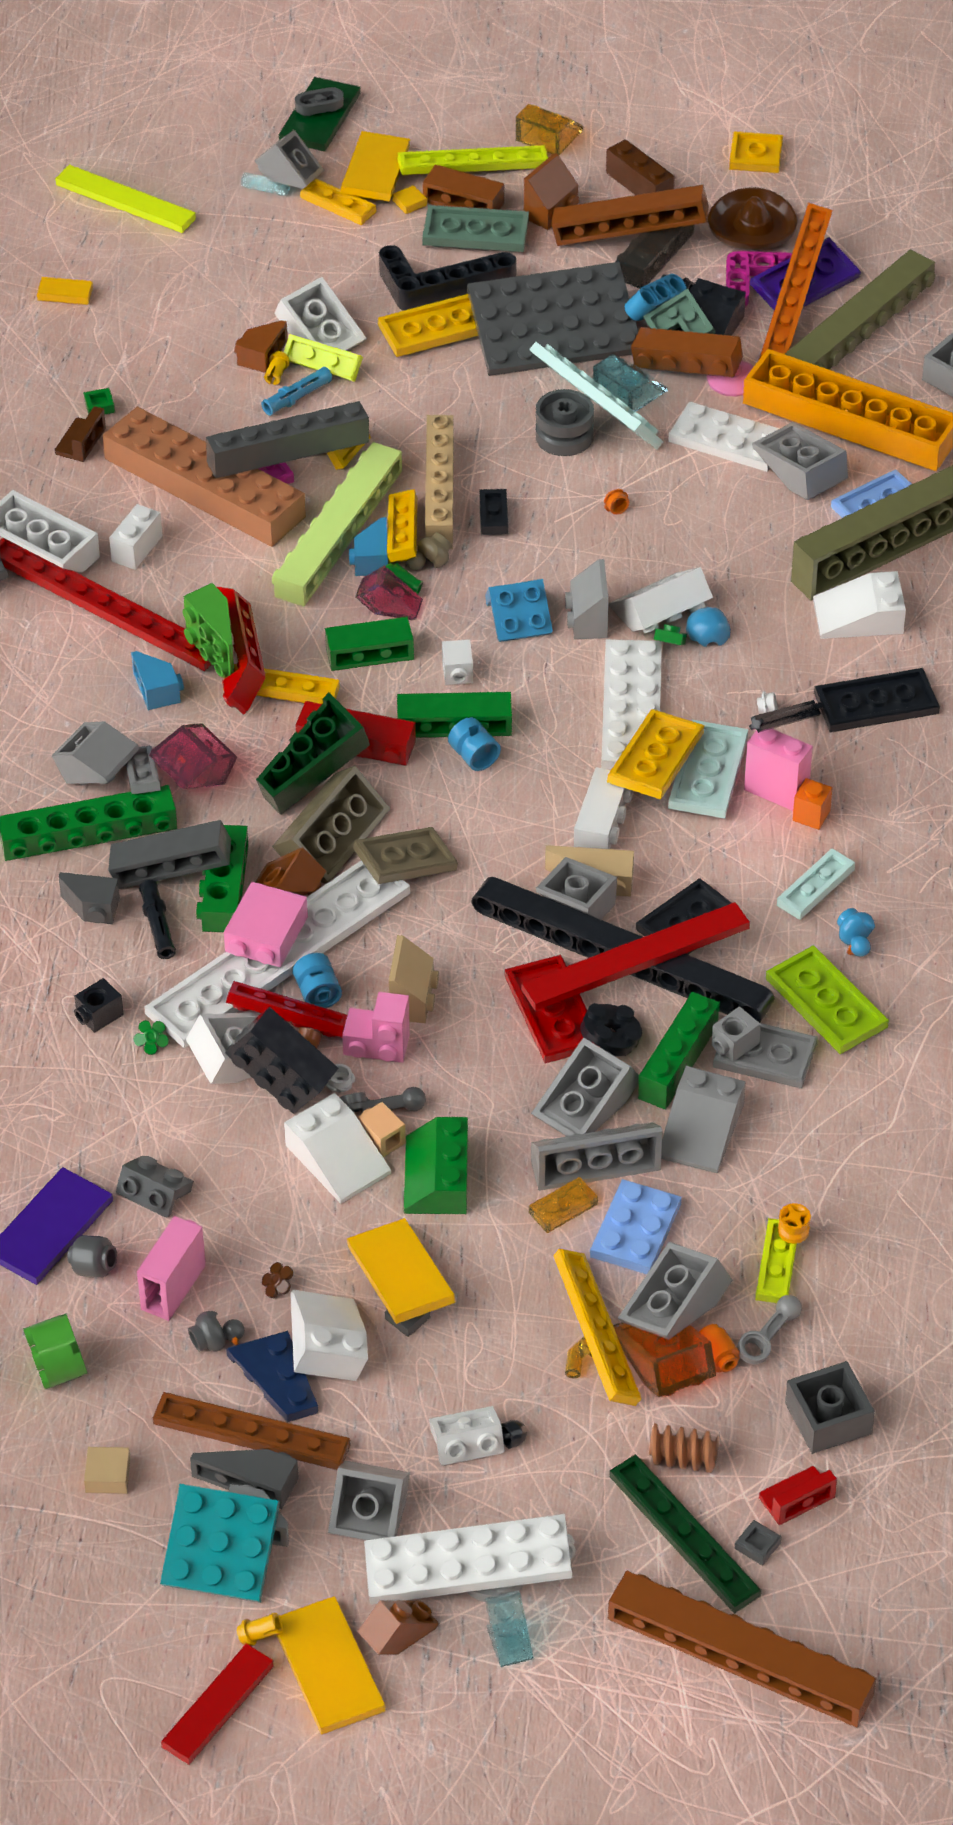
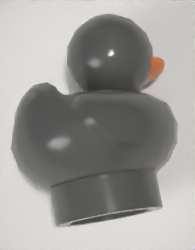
(210, 1335)

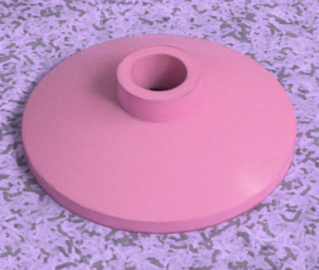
(730, 385)

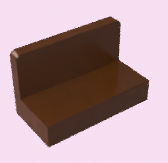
(82, 436)

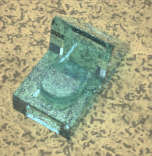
(508, 1628)

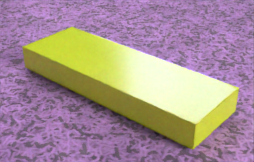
(316, 355)
(775, 1266)

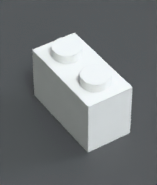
(136, 536)

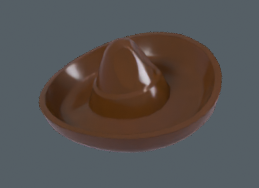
(752, 219)

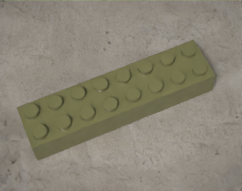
(874, 535)

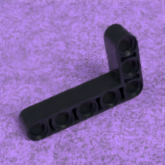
(439, 284)

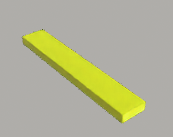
(473, 159)
(125, 198)

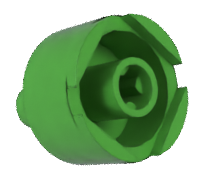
(55, 1351)

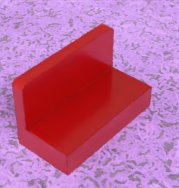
(798, 1494)

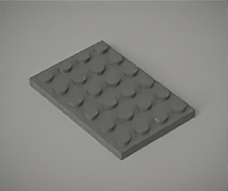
(568, 309)

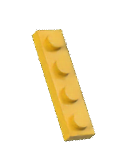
(402, 526)
(296, 686)

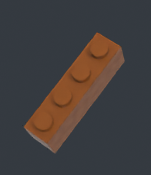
(687, 352)

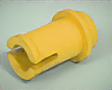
(278, 362)
(258, 1629)

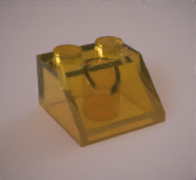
(543, 127)

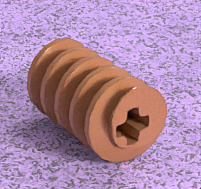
(683, 1448)

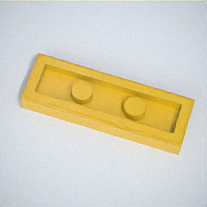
(333, 200)

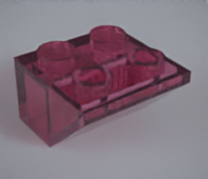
(194, 757)

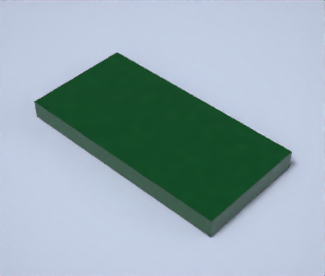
(320, 128)

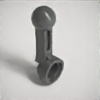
(411, 1099)

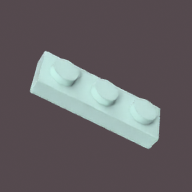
(815, 884)

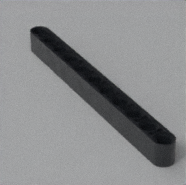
(594, 936)

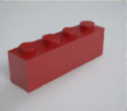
(389, 737)

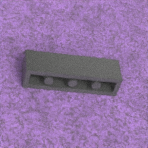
(170, 854)

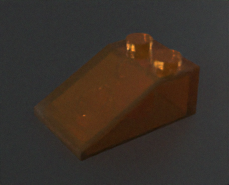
(667, 1363)

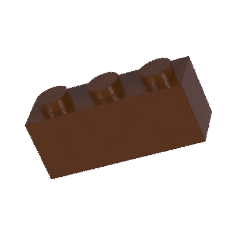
(636, 169)

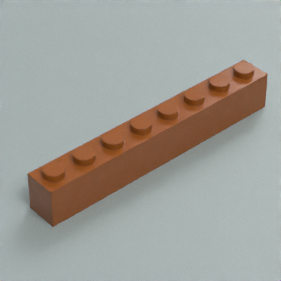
(742, 1648)

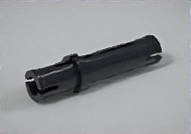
(155, 910)

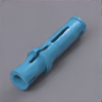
(279, 401)

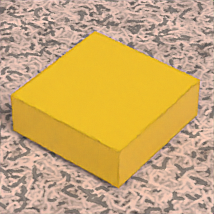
(409, 199)

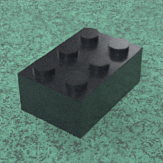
(281, 1060)

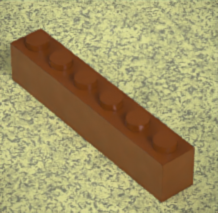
(630, 215)

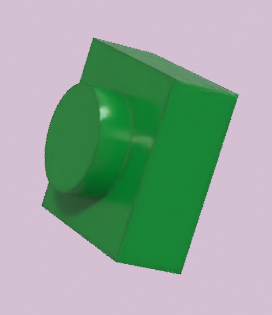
(99, 398)
(670, 634)

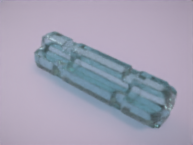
(263, 184)

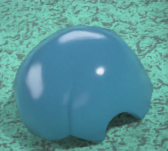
(708, 626)

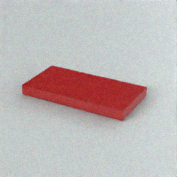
(555, 1026)

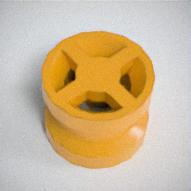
(799, 1217)

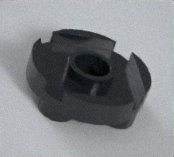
(620, 1018)

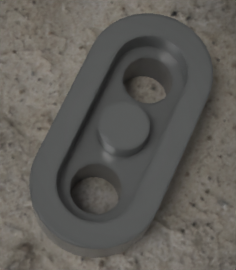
(319, 101)

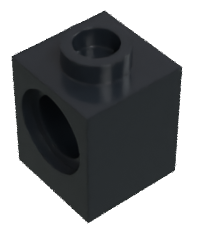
(98, 1005)

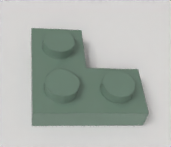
(680, 312)

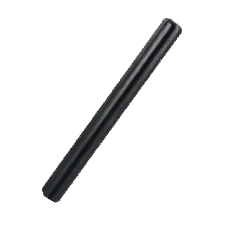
(785, 716)

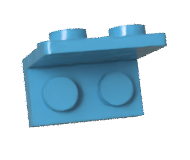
(519, 610)

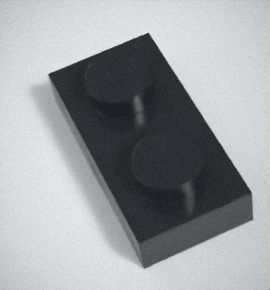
(493, 511)

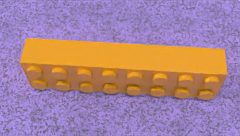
(850, 409)

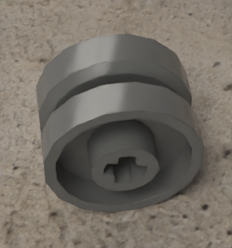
(564, 422)

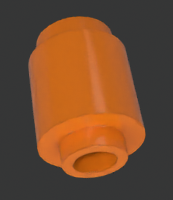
(724, 1349)

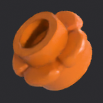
(616, 501)

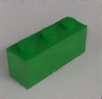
(369, 643)

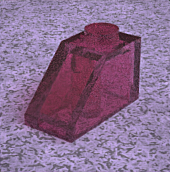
(388, 595)

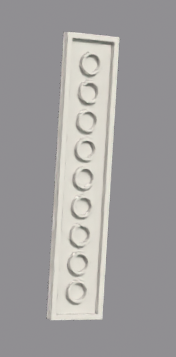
(332, 916)

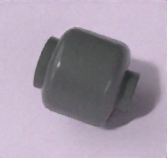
(92, 1256)

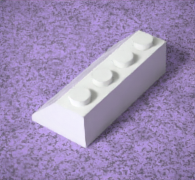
(47, 533)

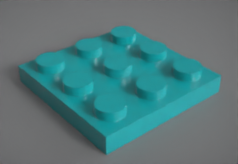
(220, 1543)

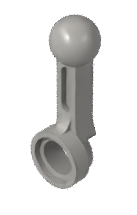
(787, 1309)

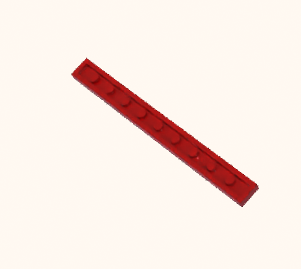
(101, 602)

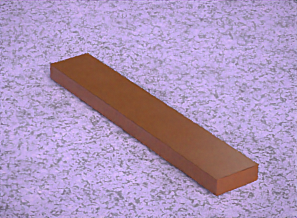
(250, 1430)

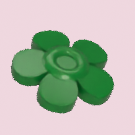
(151, 1036)

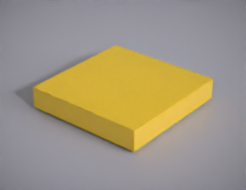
(756, 152)

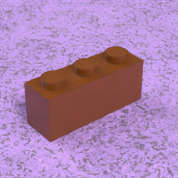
(460, 189)

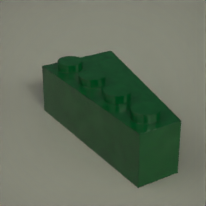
(313, 755)

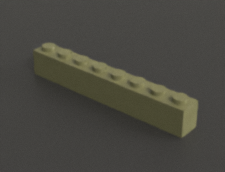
(866, 311)

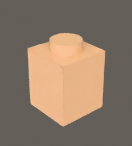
(383, 1128)

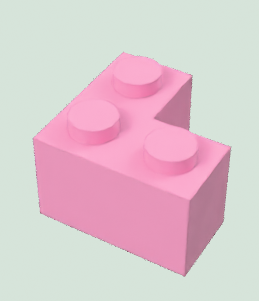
(380, 1032)

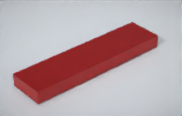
(217, 1704)

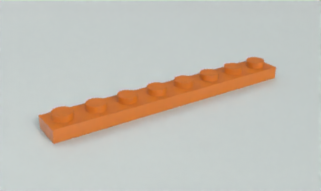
(797, 279)

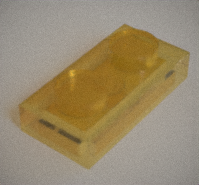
(563, 1204)

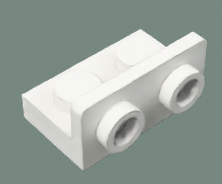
(467, 1435)

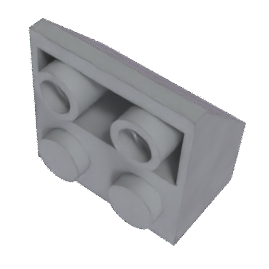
(94, 754)

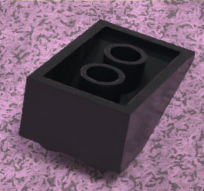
(720, 304)

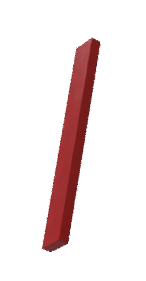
(635, 956)

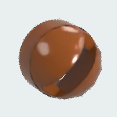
(311, 1035)

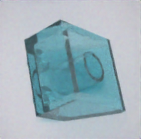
(627, 382)

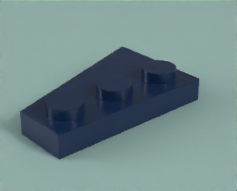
(271, 1367)

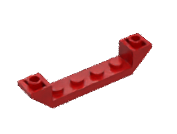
(243, 685)

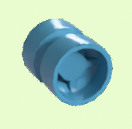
(474, 744)
(317, 980)

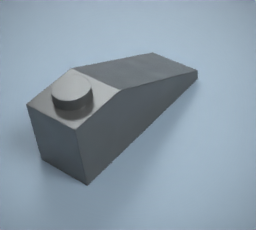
(260, 1468)

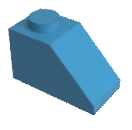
(370, 548)
(156, 681)

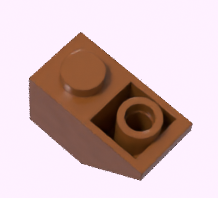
(397, 1625)

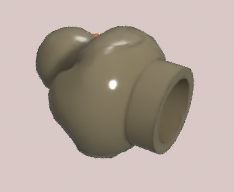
(433, 549)

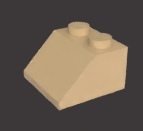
(413, 975)

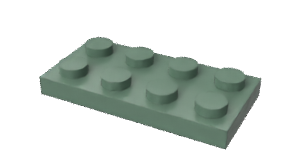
(475, 228)

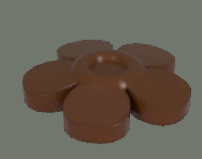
(276, 1281)

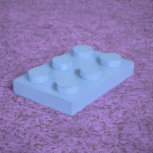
(635, 1226)

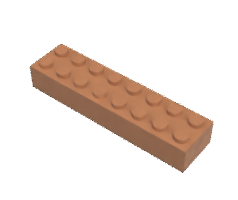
(179, 465)

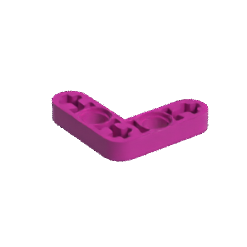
(749, 267)

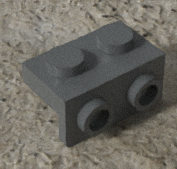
(152, 1184)

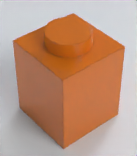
(812, 803)

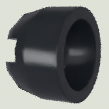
(512, 1433)

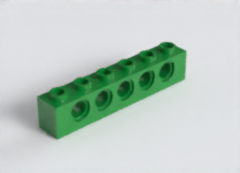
(86, 823)

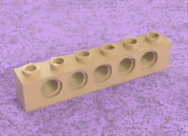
(439, 476)

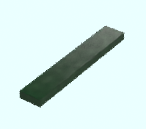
(685, 1533)

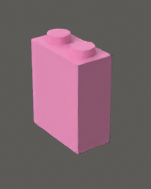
(776, 766)
(265, 924)
(171, 1268)

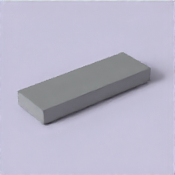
(143, 772)

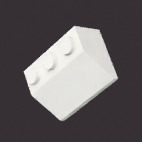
(663, 600)

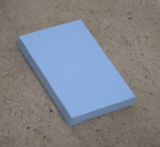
(869, 493)

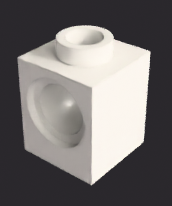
(457, 662)

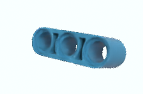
(653, 296)

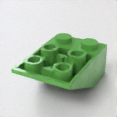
(209, 627)

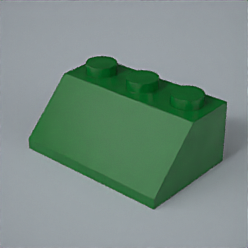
(437, 1167)

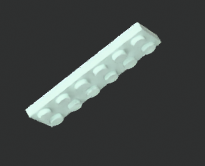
(598, 394)

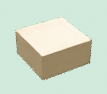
(107, 1470)

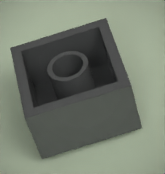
(829, 1407)

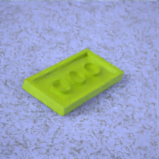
(826, 999)

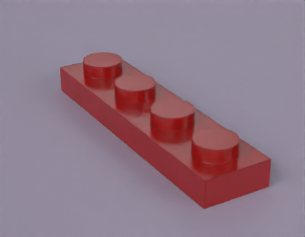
(295, 1011)

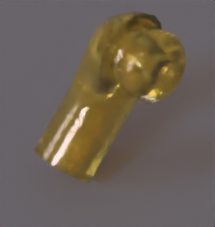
(575, 1357)

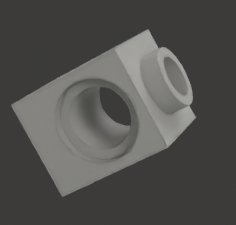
(735, 1034)

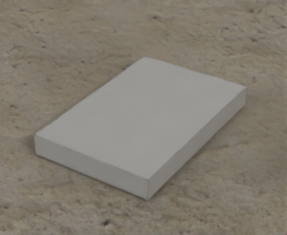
(779, 1057)

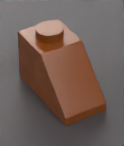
(259, 343)

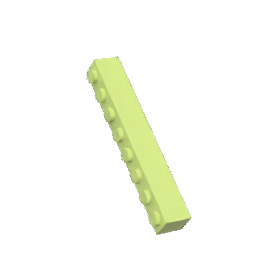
(337, 524)

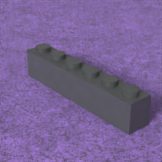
(287, 439)

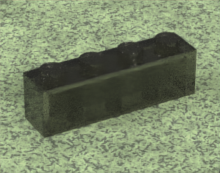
(651, 253)

